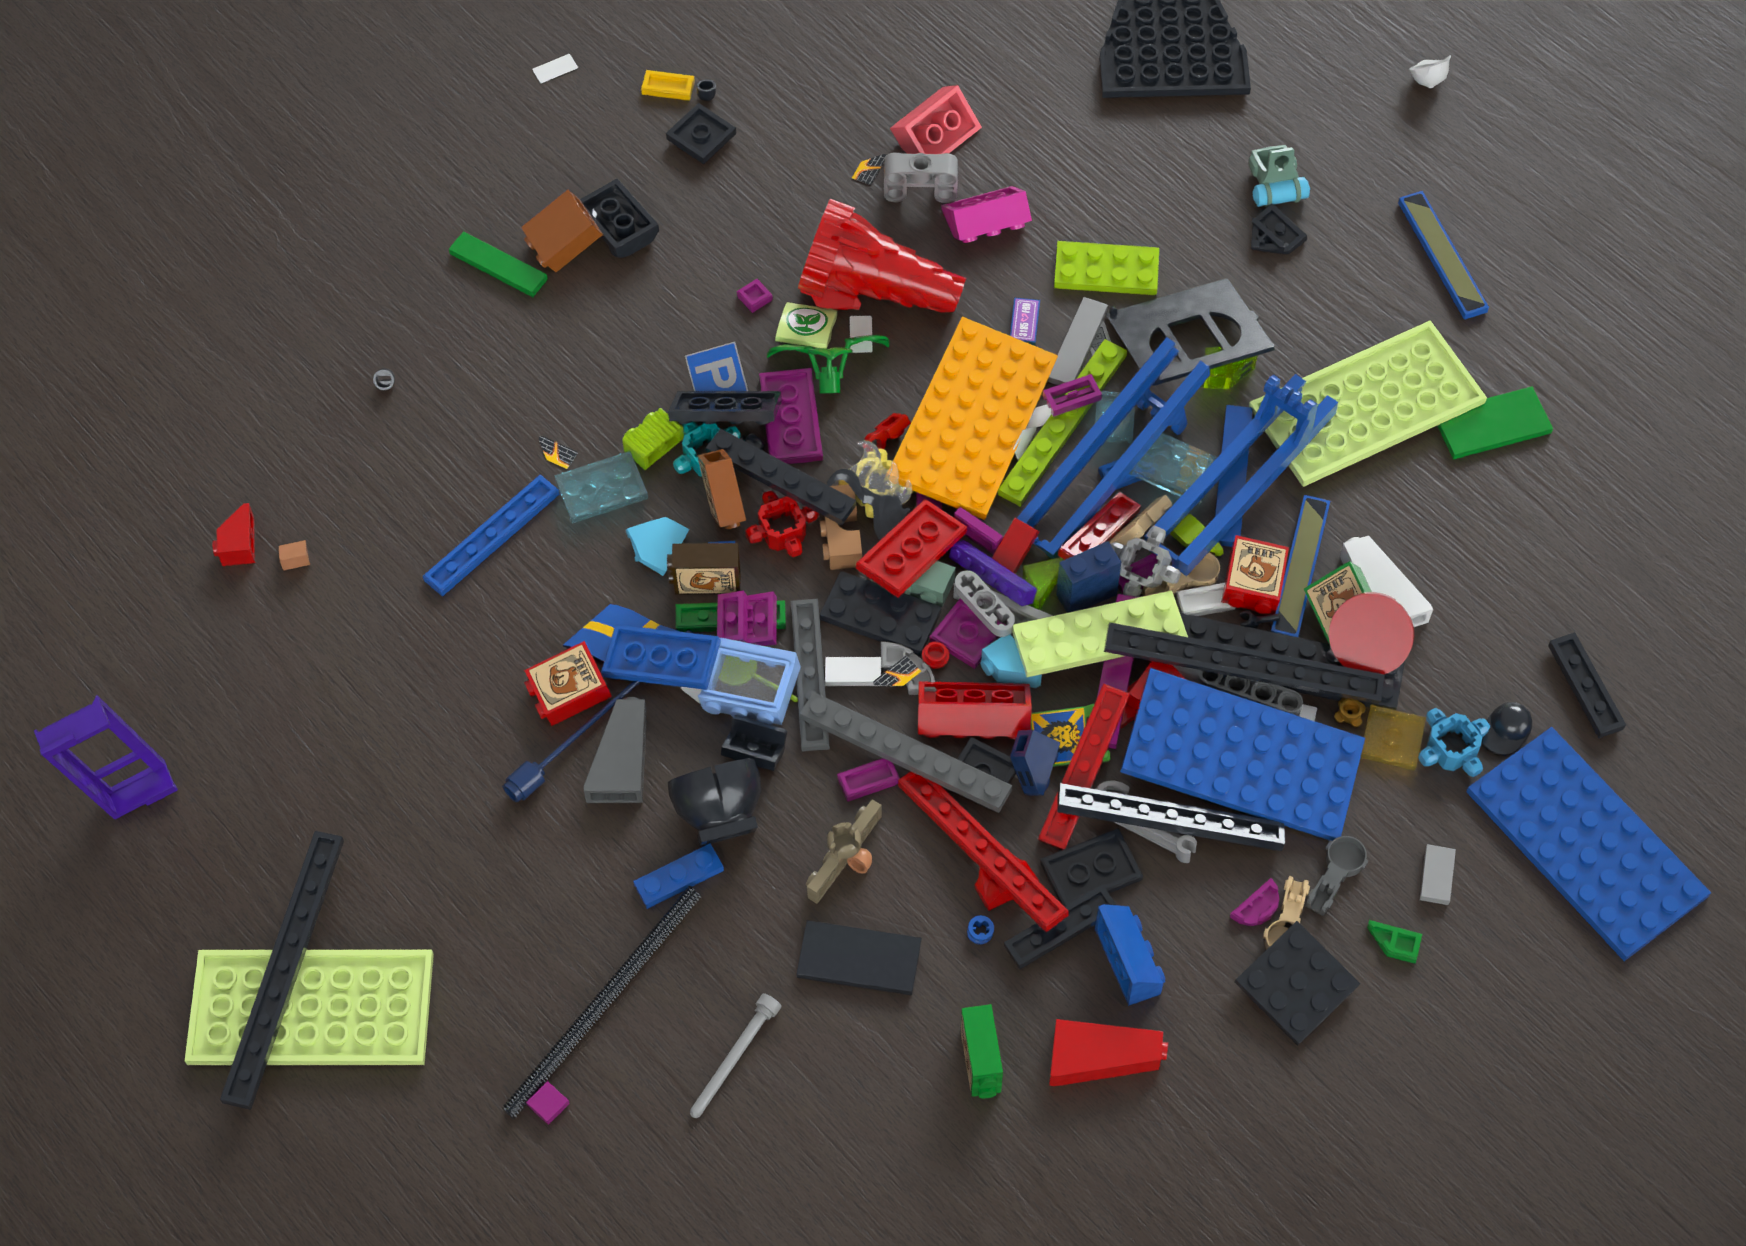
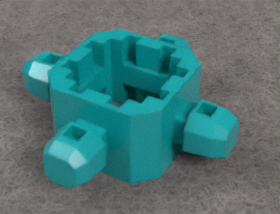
(694, 437)

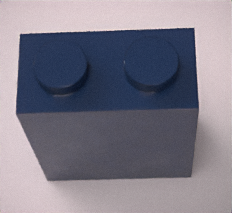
(1088, 578)

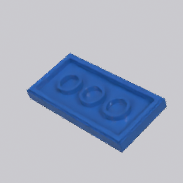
(661, 657)

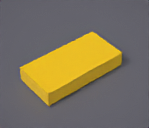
(667, 85)

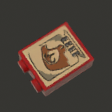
(1255, 575)
(566, 684)

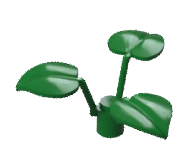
(829, 377)

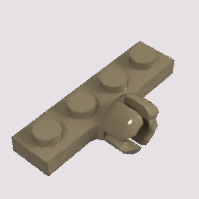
(843, 844)

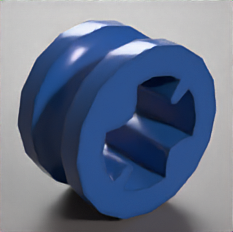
(979, 921)

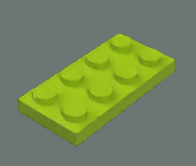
(1106, 268)

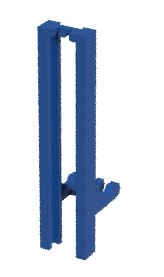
(1137, 394)
(1276, 400)

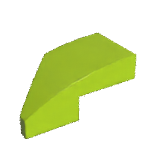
(1188, 530)

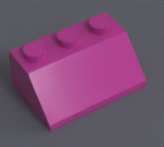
(987, 213)

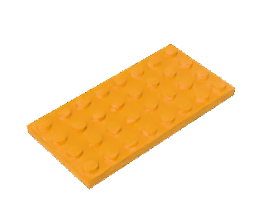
(973, 417)

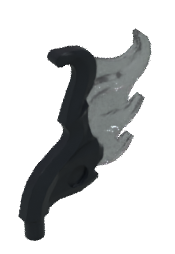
(877, 487)

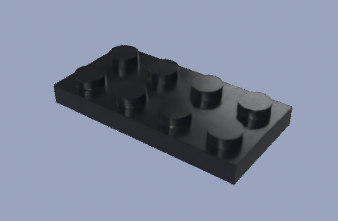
(725, 406)
(878, 614)

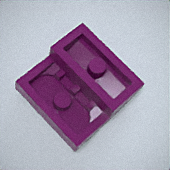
(748, 617)

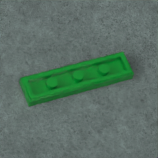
(498, 264)
(703, 616)

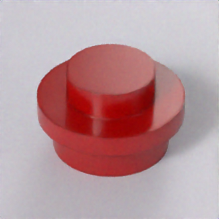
(935, 655)

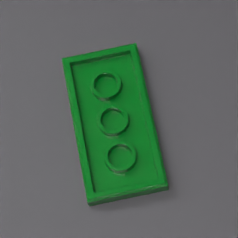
(1496, 423)

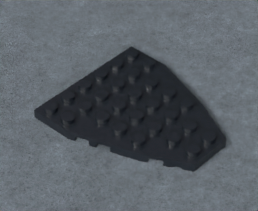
(1172, 51)

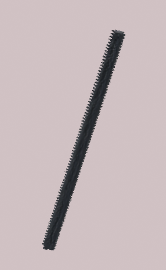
(600, 1002)

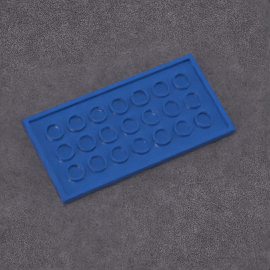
(1243, 755)
(1588, 843)

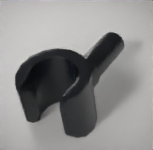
(1254, 621)

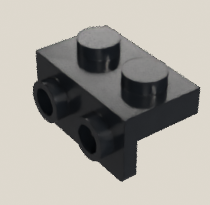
(755, 741)

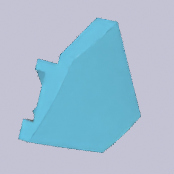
(654, 541)

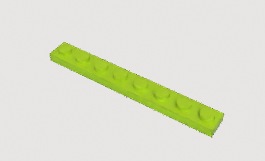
(1058, 429)

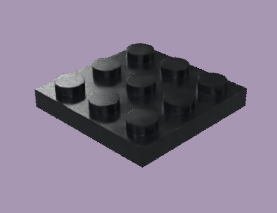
(1297, 983)

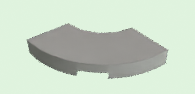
(893, 652)

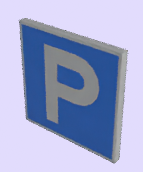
(717, 369)

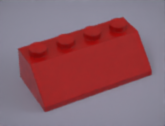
(973, 709)

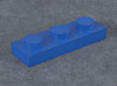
(678, 876)

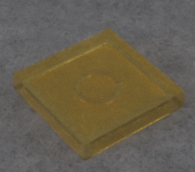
(1393, 737)

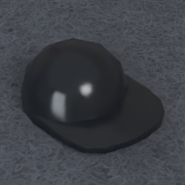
(1508, 729)

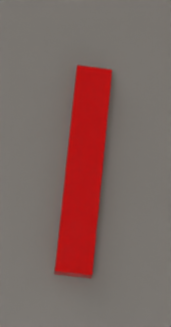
(1086, 760)

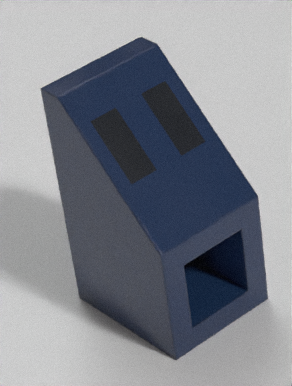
(1033, 760)

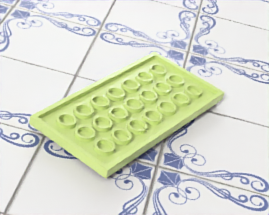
(1381, 400)
(340, 1011)

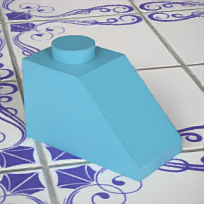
(1004, 663)

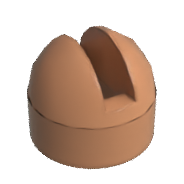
(861, 861)

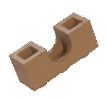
(842, 546)

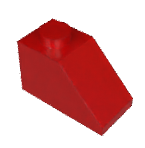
(236, 538)

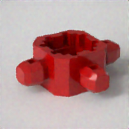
(773, 508)

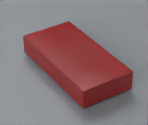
(1015, 545)

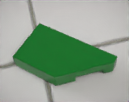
(1395, 941)

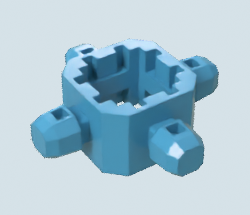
(1436, 749)

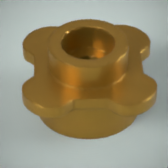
(1352, 705)

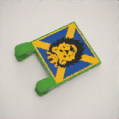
(1065, 727)

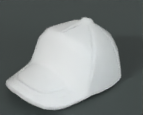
(1430, 72)

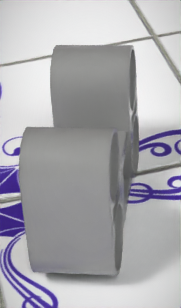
(920, 171)

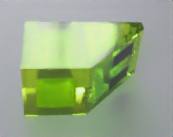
(1230, 374)

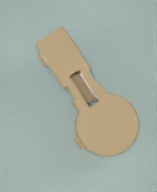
(1143, 521)
(1204, 574)
(1292, 907)

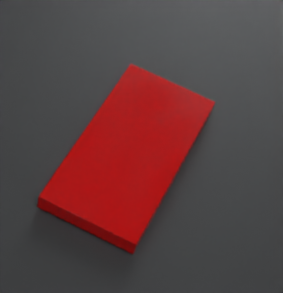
(911, 548)

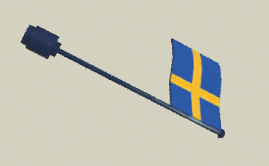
(597, 637)

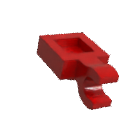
(890, 428)

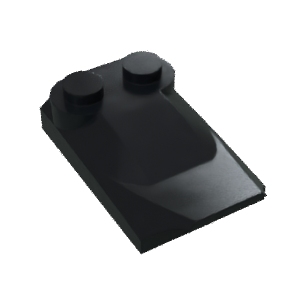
(621, 219)

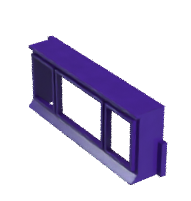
(123, 797)

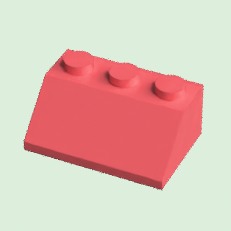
(937, 124)

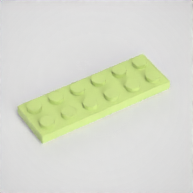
(1080, 635)

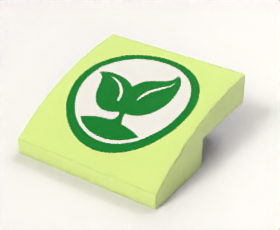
(806, 325)

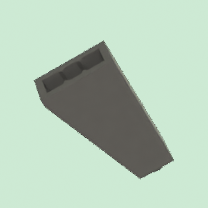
(620, 758)

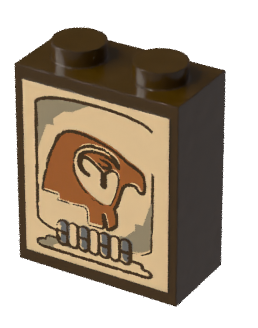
(704, 568)

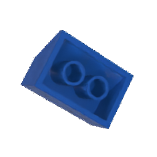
(1128, 953)

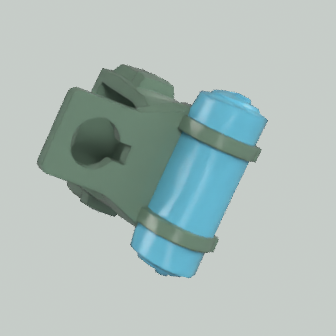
(1277, 176)

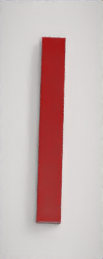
(984, 850)

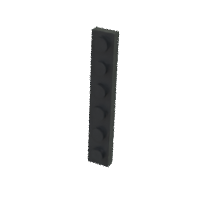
(784, 478)

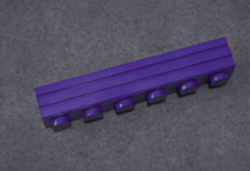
(993, 573)

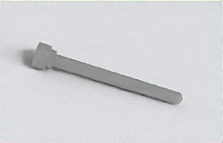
(766, 1008)

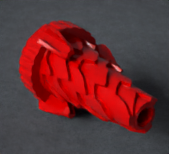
(857, 259)

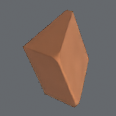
(293, 555)

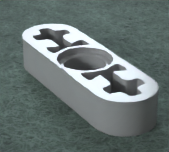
(985, 615)

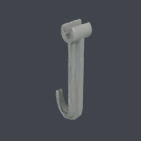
(1166, 839)

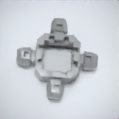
(1162, 570)

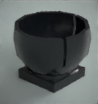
(719, 802)

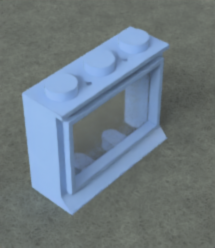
(751, 681)

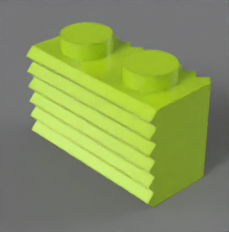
(652, 438)

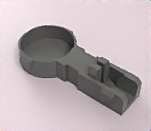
(1344, 859)

